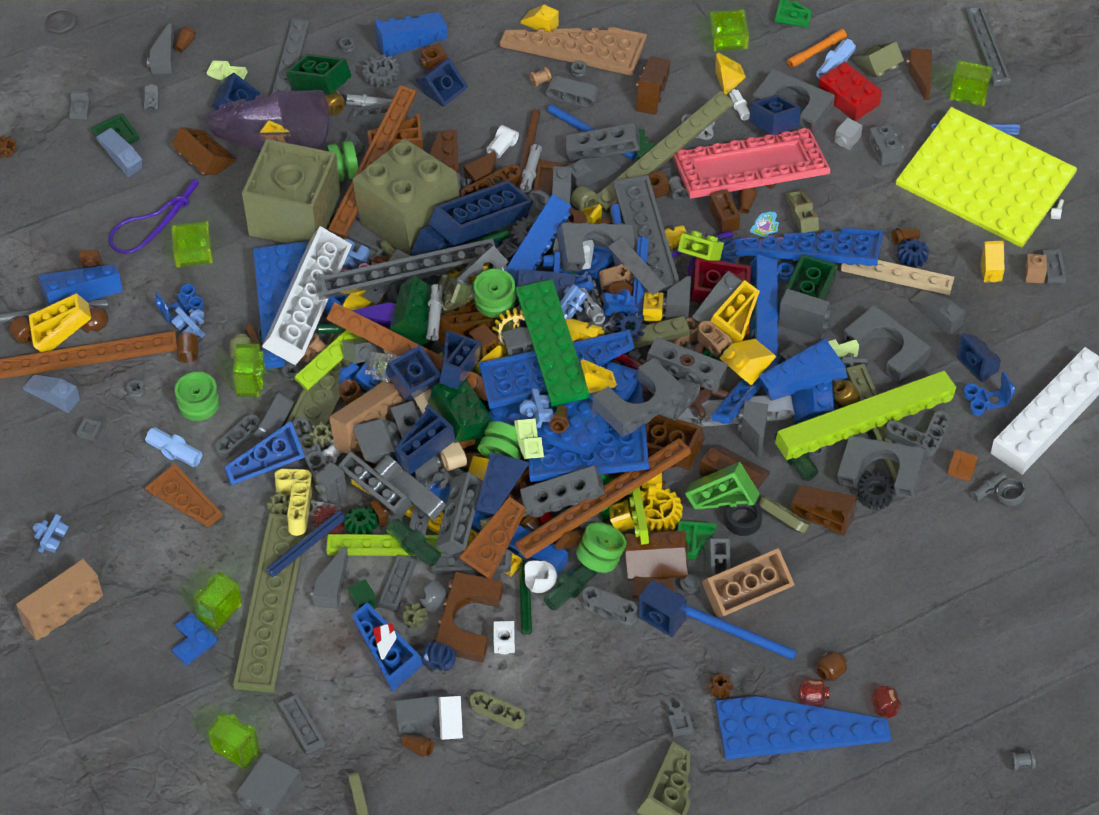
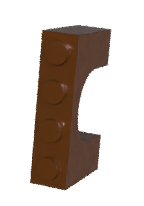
(464, 591)

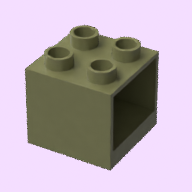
(291, 192)
(401, 193)

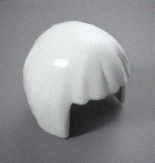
(540, 576)

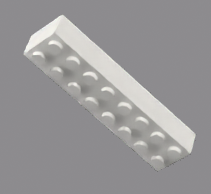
(301, 306)
(1049, 413)

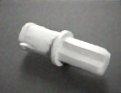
(740, 104)

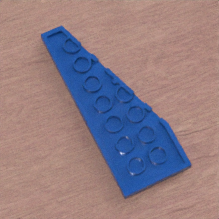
(845, 246)
(274, 273)
(514, 377)
(775, 727)

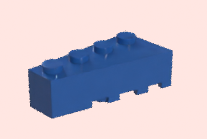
(409, 33)
(86, 282)
(806, 369)
(271, 453)

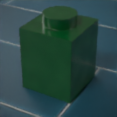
(361, 594)

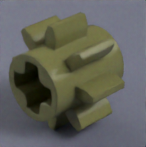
(321, 429)
(279, 504)
(414, 615)

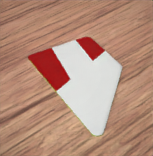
(384, 638)

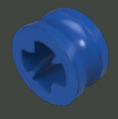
(787, 267)

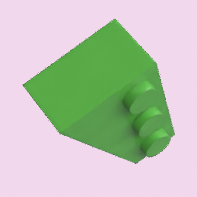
(722, 488)

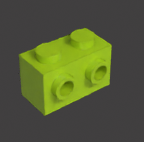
(700, 246)

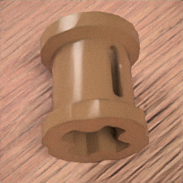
(540, 76)

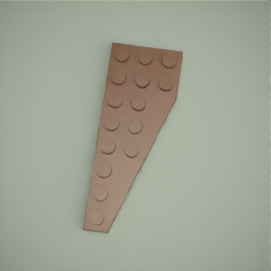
(603, 49)

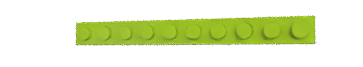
(865, 415)

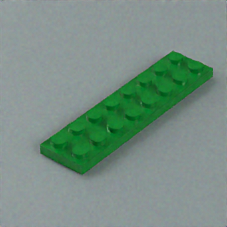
(552, 343)

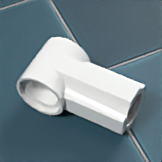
(504, 138)

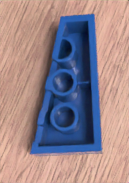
(401, 658)

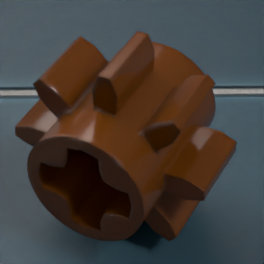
(7, 146)
(720, 686)

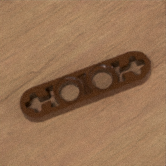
(488, 181)

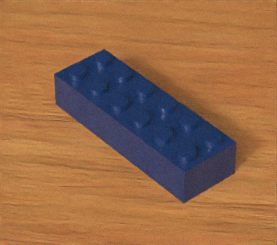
(480, 212)

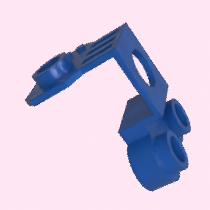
(185, 302)
(980, 399)

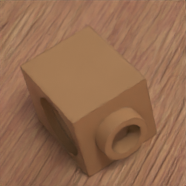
(1035, 268)

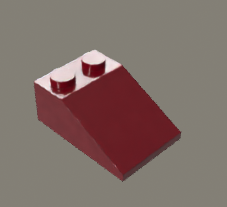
(708, 273)

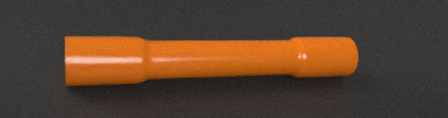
(802, 56)

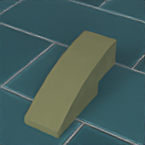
(802, 211)

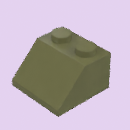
(879, 58)

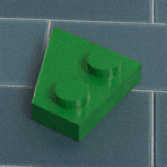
(793, 14)
(696, 535)

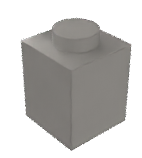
(848, 133)

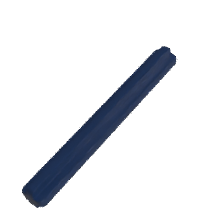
(306, 543)

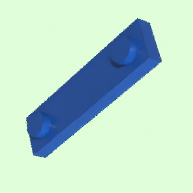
(734, 401)

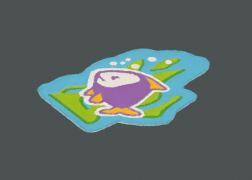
(765, 224)

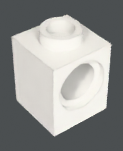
(504, 629)

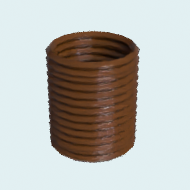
(187, 347)
(348, 386)

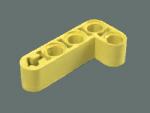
(298, 485)

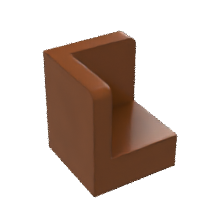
(962, 465)

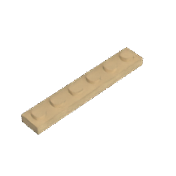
(903, 275)

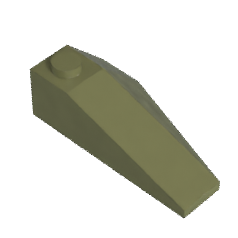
(456, 294)
(670, 786)

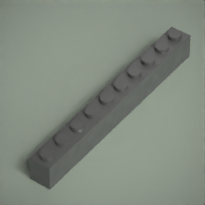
(405, 268)

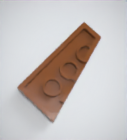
(182, 494)
(491, 543)

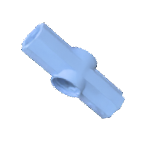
(837, 57)
(173, 447)

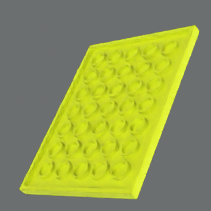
(986, 177)

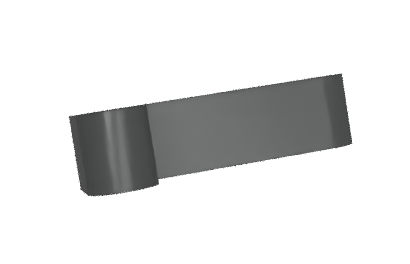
(410, 487)

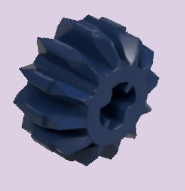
(729, 250)
(913, 253)
(630, 320)
(438, 656)

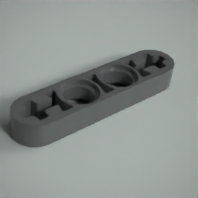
(309, 452)

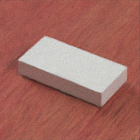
(450, 717)

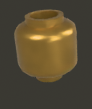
(335, 103)
(845, 393)

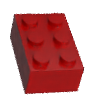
(852, 91)

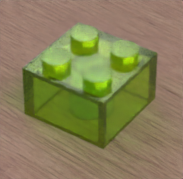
(729, 30)
(971, 83)
(192, 244)
(248, 370)
(217, 601)
(234, 740)

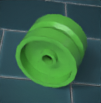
(346, 160)
(494, 292)
(197, 396)
(500, 439)
(601, 547)

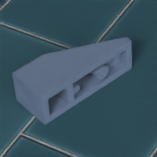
(120, 152)
(54, 391)

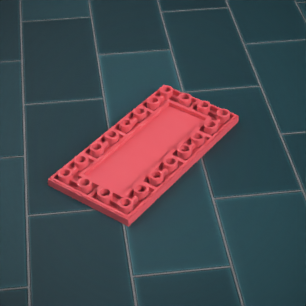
(750, 163)

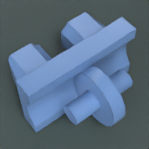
(358, 257)
(572, 301)
(195, 317)
(535, 406)
(48, 542)

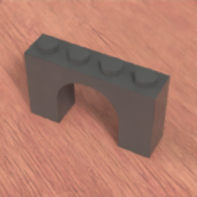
(818, 101)
(572, 236)
(877, 324)
(627, 416)
(863, 451)

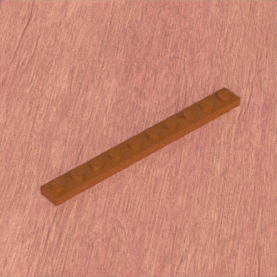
(379, 146)
(390, 340)
(88, 354)
(613, 492)

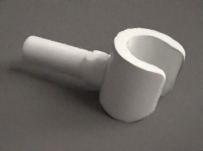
(1056, 212)

